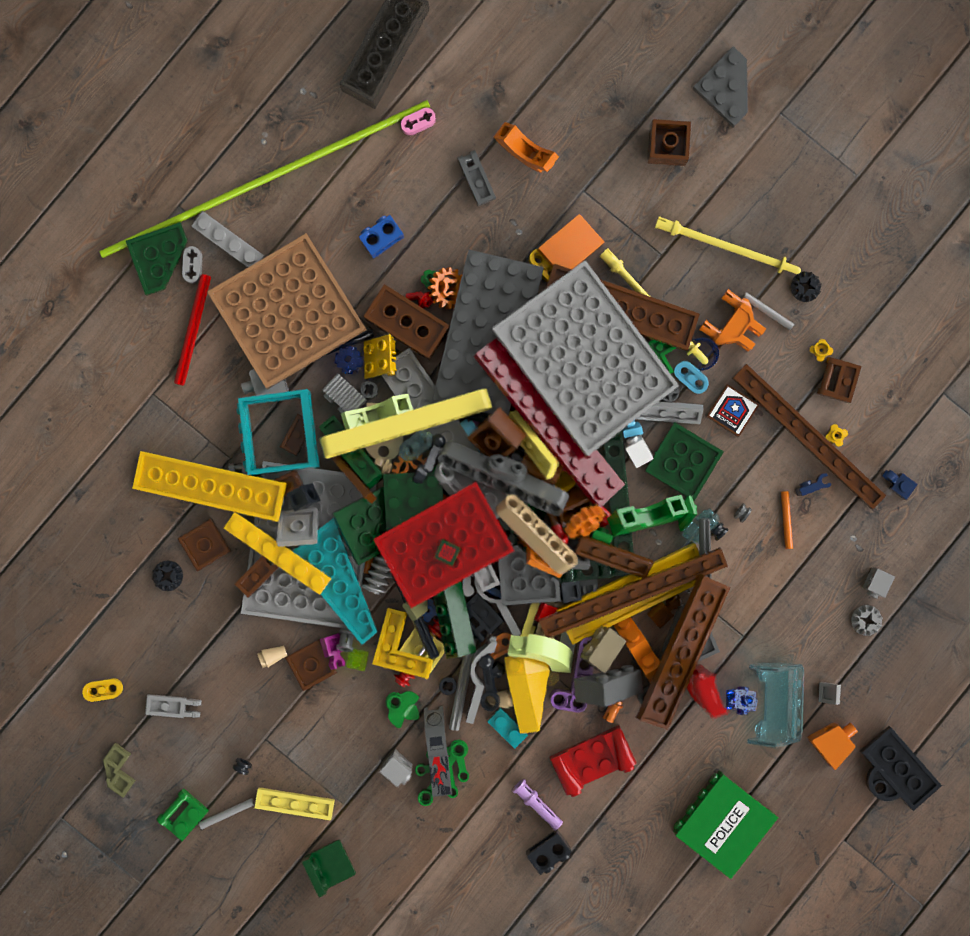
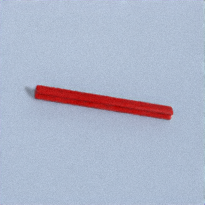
(192, 329)

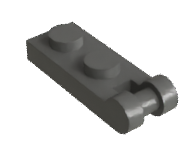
(476, 178)

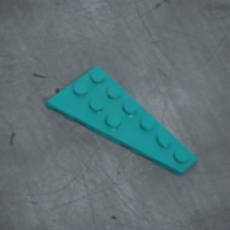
(343, 590)

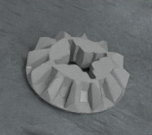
(859, 625)

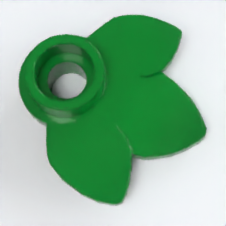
(404, 709)

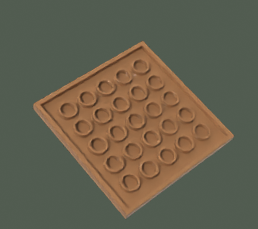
(286, 311)

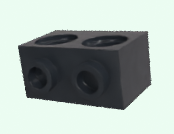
(544, 847)

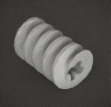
(378, 576)

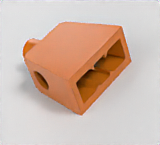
(834, 743)

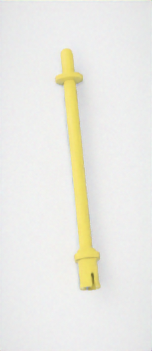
(676, 228)
(617, 267)

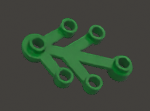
(452, 758)

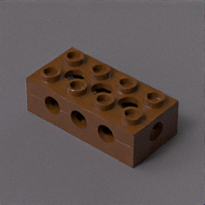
(406, 309)

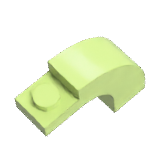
(385, 409)
(542, 648)

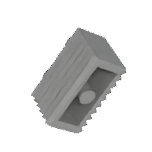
(342, 393)

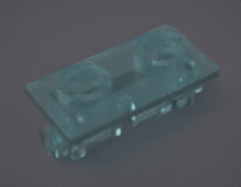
(692, 530)

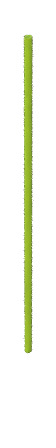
(272, 175)

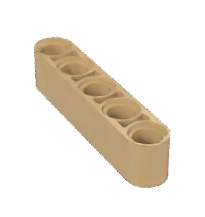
(536, 534)

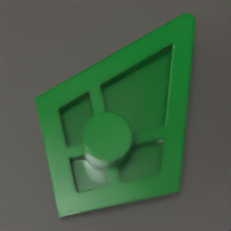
(692, 512)

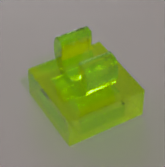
(357, 659)

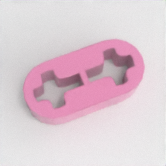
(416, 117)

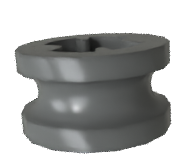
(375, 390)
(742, 513)

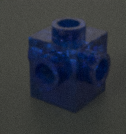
(352, 366)
(741, 700)

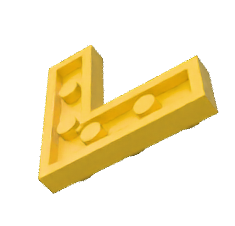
(387, 648)

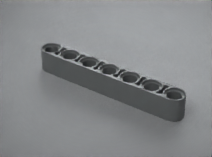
(528, 490)

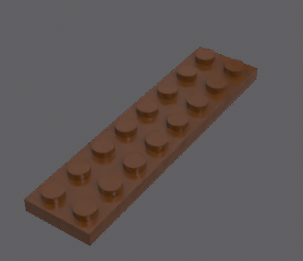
(649, 315)
(683, 652)

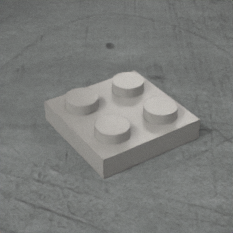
(297, 527)

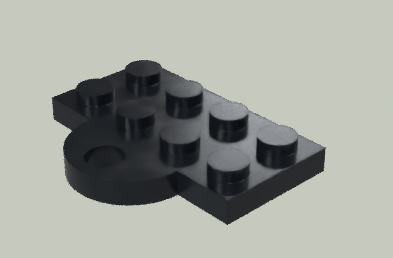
(898, 770)

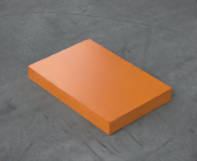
(571, 244)

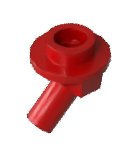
(423, 298)

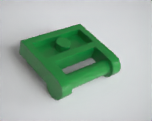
(187, 819)

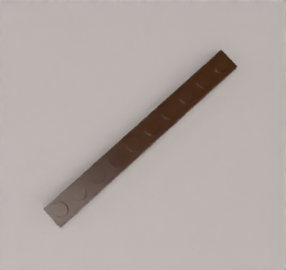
(809, 436)
(633, 593)

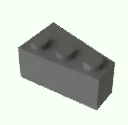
(608, 687)

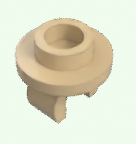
(384, 467)

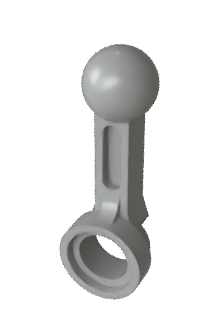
(446, 481)

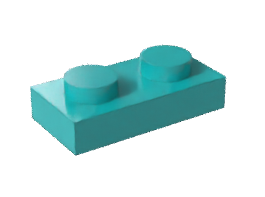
(507, 727)

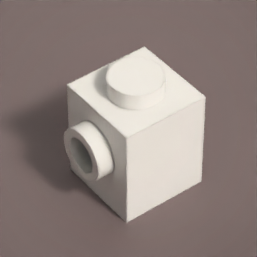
(638, 450)

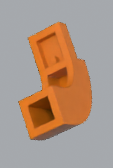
(525, 150)

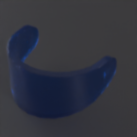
(715, 349)

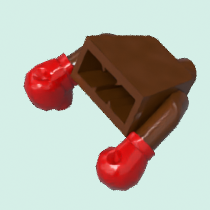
(576, 501)

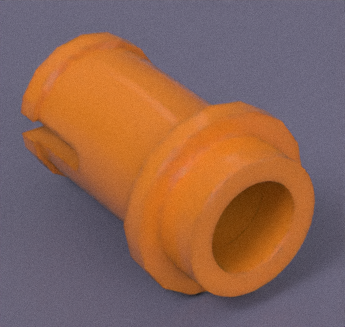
(612, 711)

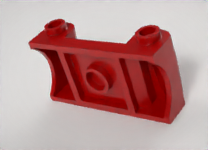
(704, 691)
(592, 760)

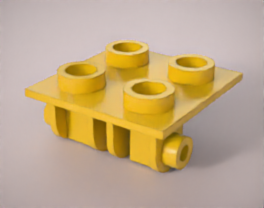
(378, 356)

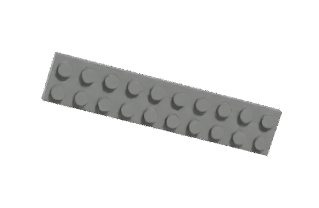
(415, 382)

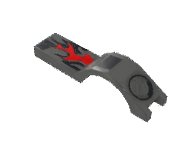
(437, 752)

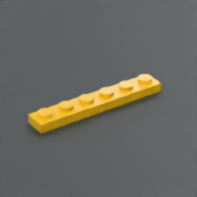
(281, 556)

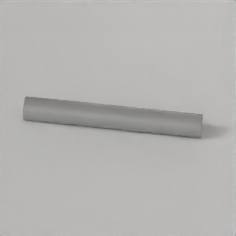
(768, 311)
(226, 813)

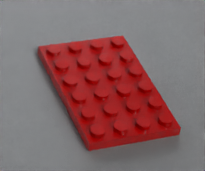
(459, 519)

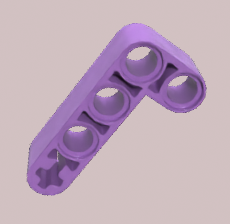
(569, 696)

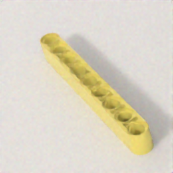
(405, 423)

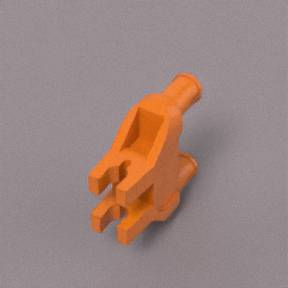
(737, 325)

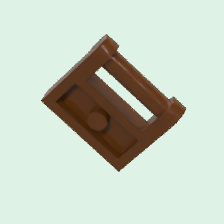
(845, 381)

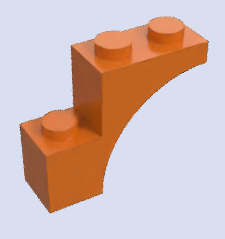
(638, 647)

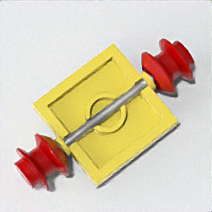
(414, 646)

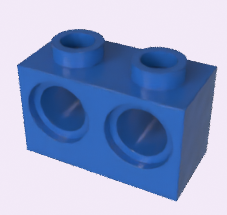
(384, 241)

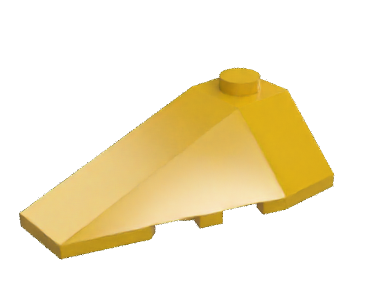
(528, 688)

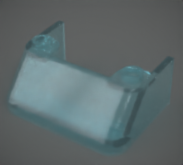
(783, 704)

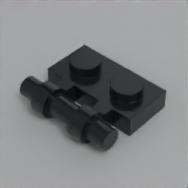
(485, 615)

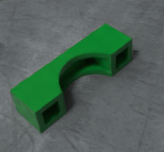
(632, 519)

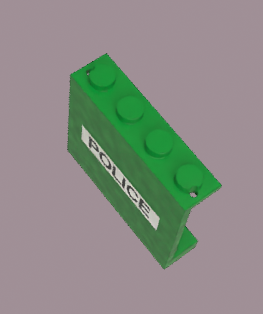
(724, 824)

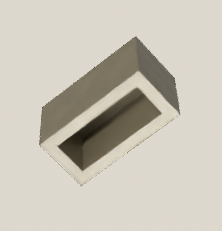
(602, 648)

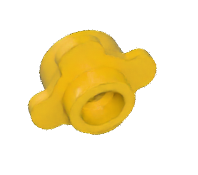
(822, 344)
(841, 435)

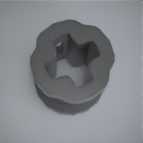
(342, 646)

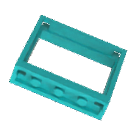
(245, 429)

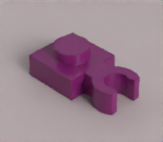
(329, 649)

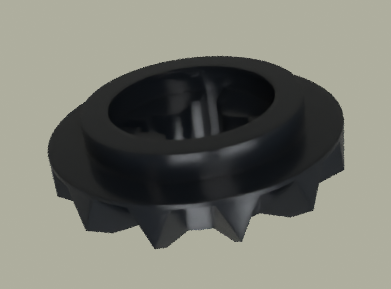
(798, 290)
(176, 576)

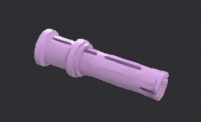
(531, 798)

